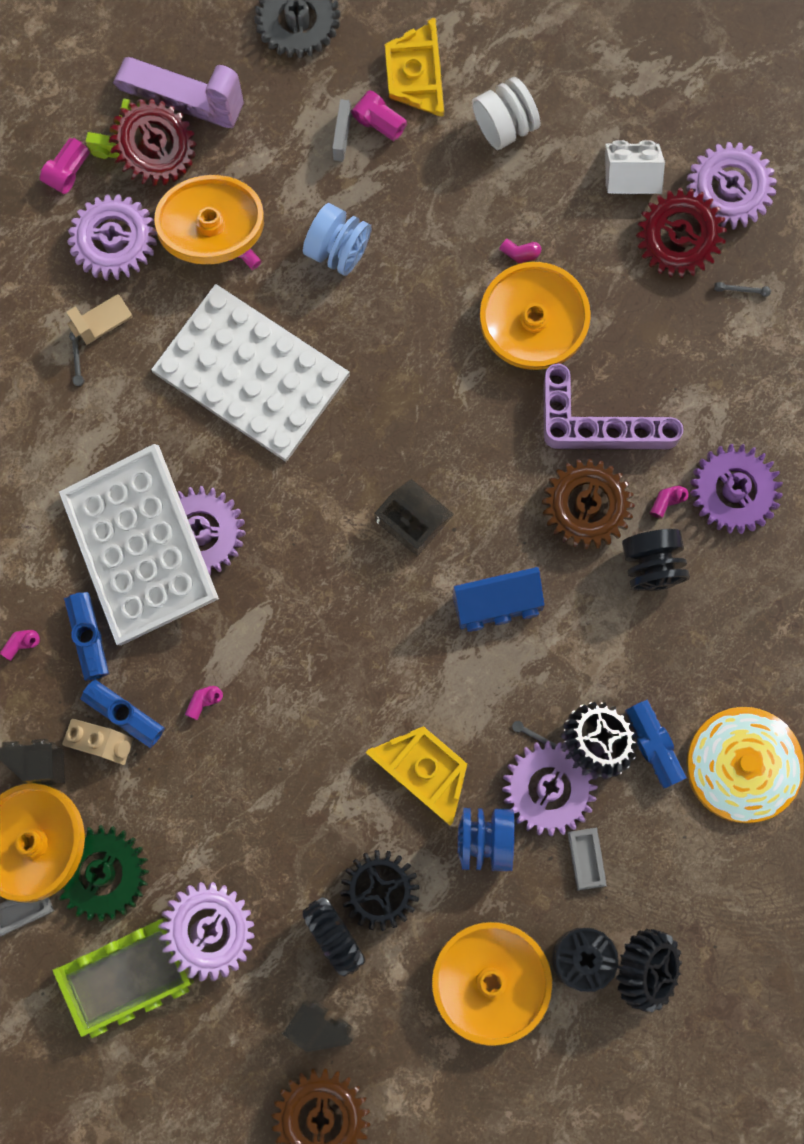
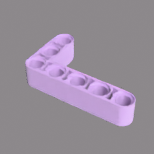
(214, 102)
(598, 425)

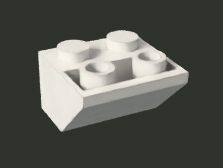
(634, 168)

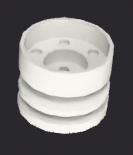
(506, 113)

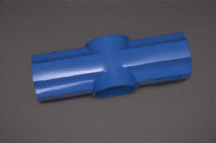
(82, 619)
(137, 722)
(655, 744)

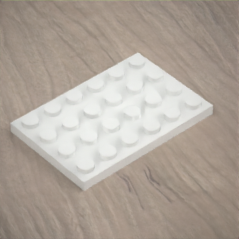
(250, 372)
(138, 545)

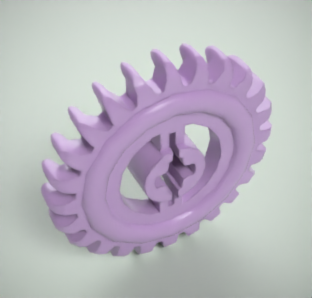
(750, 200)
(114, 239)
(227, 530)
(536, 813)
(189, 953)

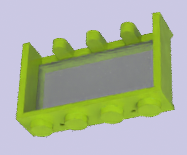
(121, 980)

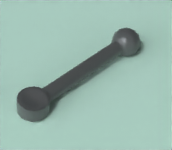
(764, 291)
(78, 380)
(519, 727)

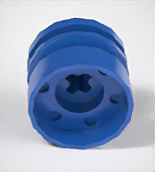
(487, 839)

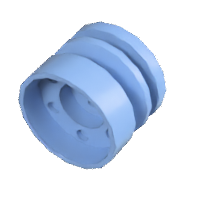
(336, 239)

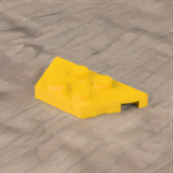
(415, 69)
(425, 769)

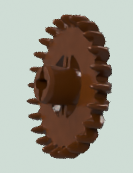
(578, 528)
(322, 1089)

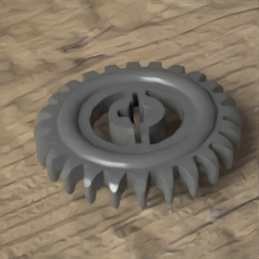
(299, 42)

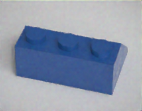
(499, 599)

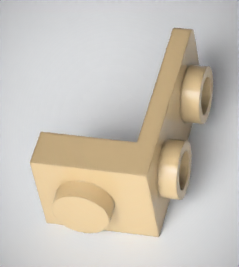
(99, 319)
(98, 741)

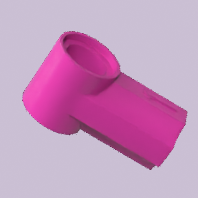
(374, 112)
(62, 171)

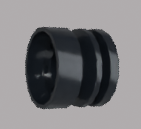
(656, 566)
(567, 958)

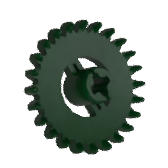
(131, 865)

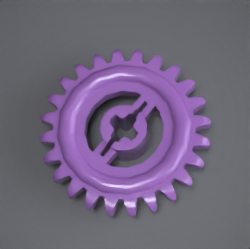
(720, 467)

